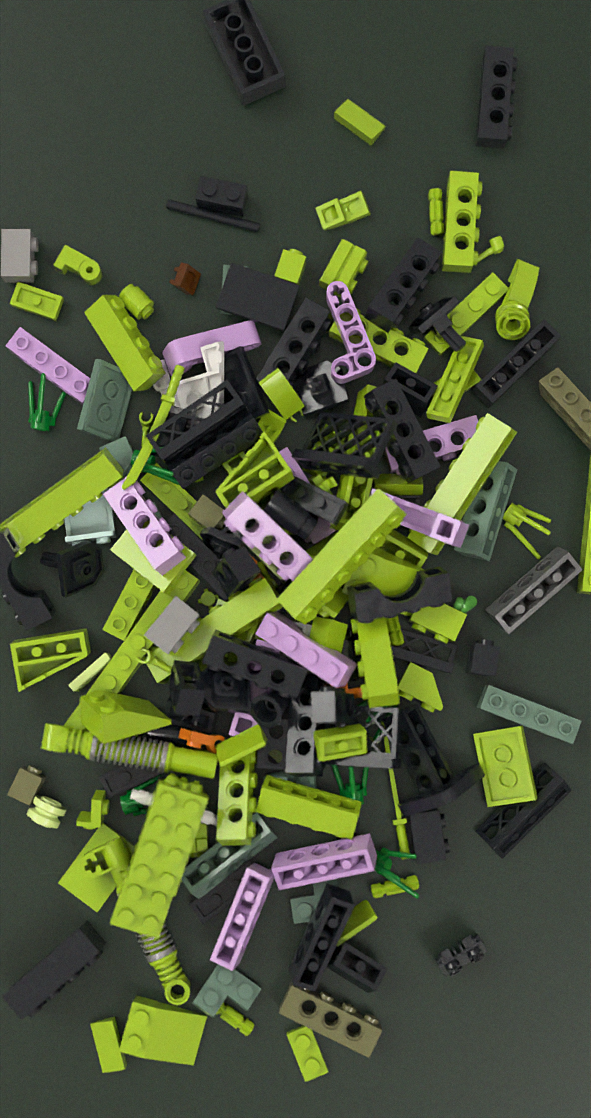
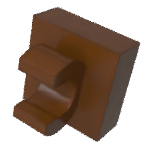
(186, 278)

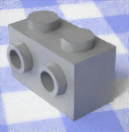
(17, 255)
(172, 626)

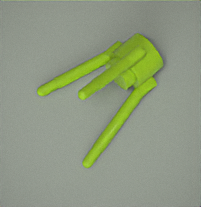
(516, 515)

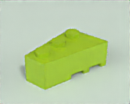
(257, 475)
(46, 654)

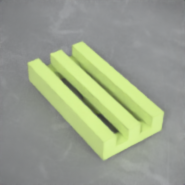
(90, 673)

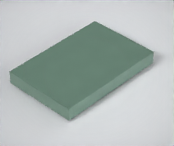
(105, 402)

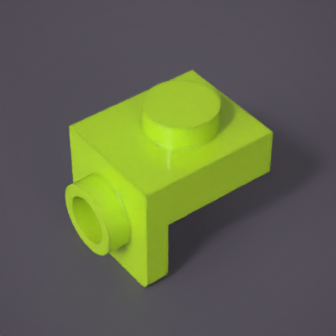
(272, 425)
(99, 809)

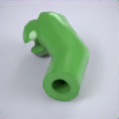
(466, 604)

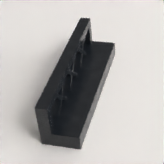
(202, 428)
(421, 659)
(527, 818)

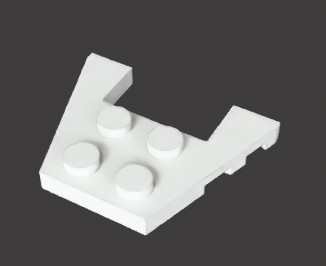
(197, 386)

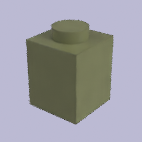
(207, 514)
(27, 784)

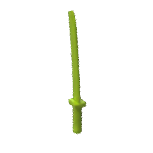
(167, 401)
(400, 823)

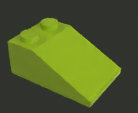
(386, 572)
(119, 716)
(162, 1032)

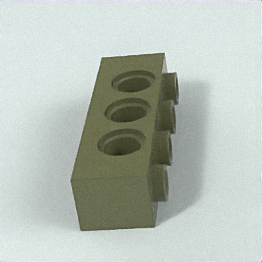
(568, 403)
(360, 1041)

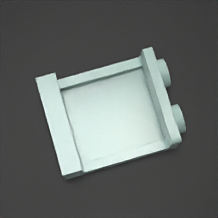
(92, 523)

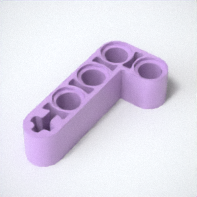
(347, 329)
(187, 350)

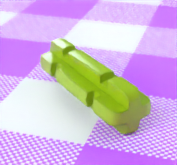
(436, 211)
(394, 630)
(390, 888)
(235, 1019)

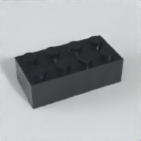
(244, 49)
(48, 975)

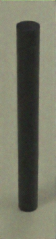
(213, 216)

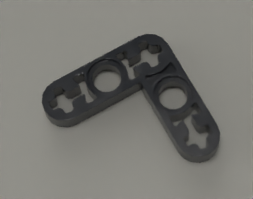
(444, 794)

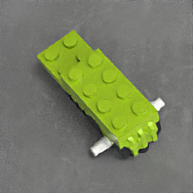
(160, 852)

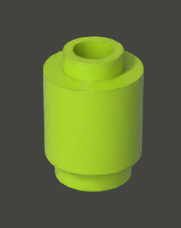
(137, 302)

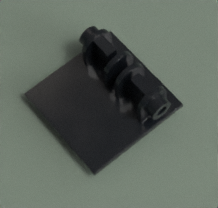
(453, 965)

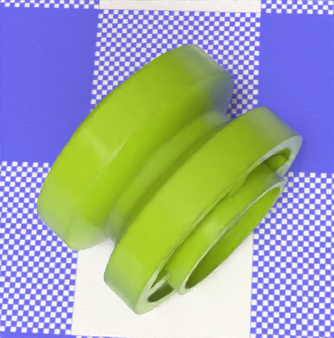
(514, 329)

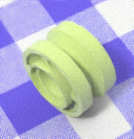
(46, 811)

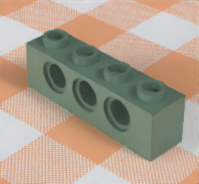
(490, 520)
(529, 714)
(224, 859)

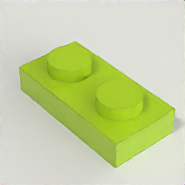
(36, 301)
(307, 1052)

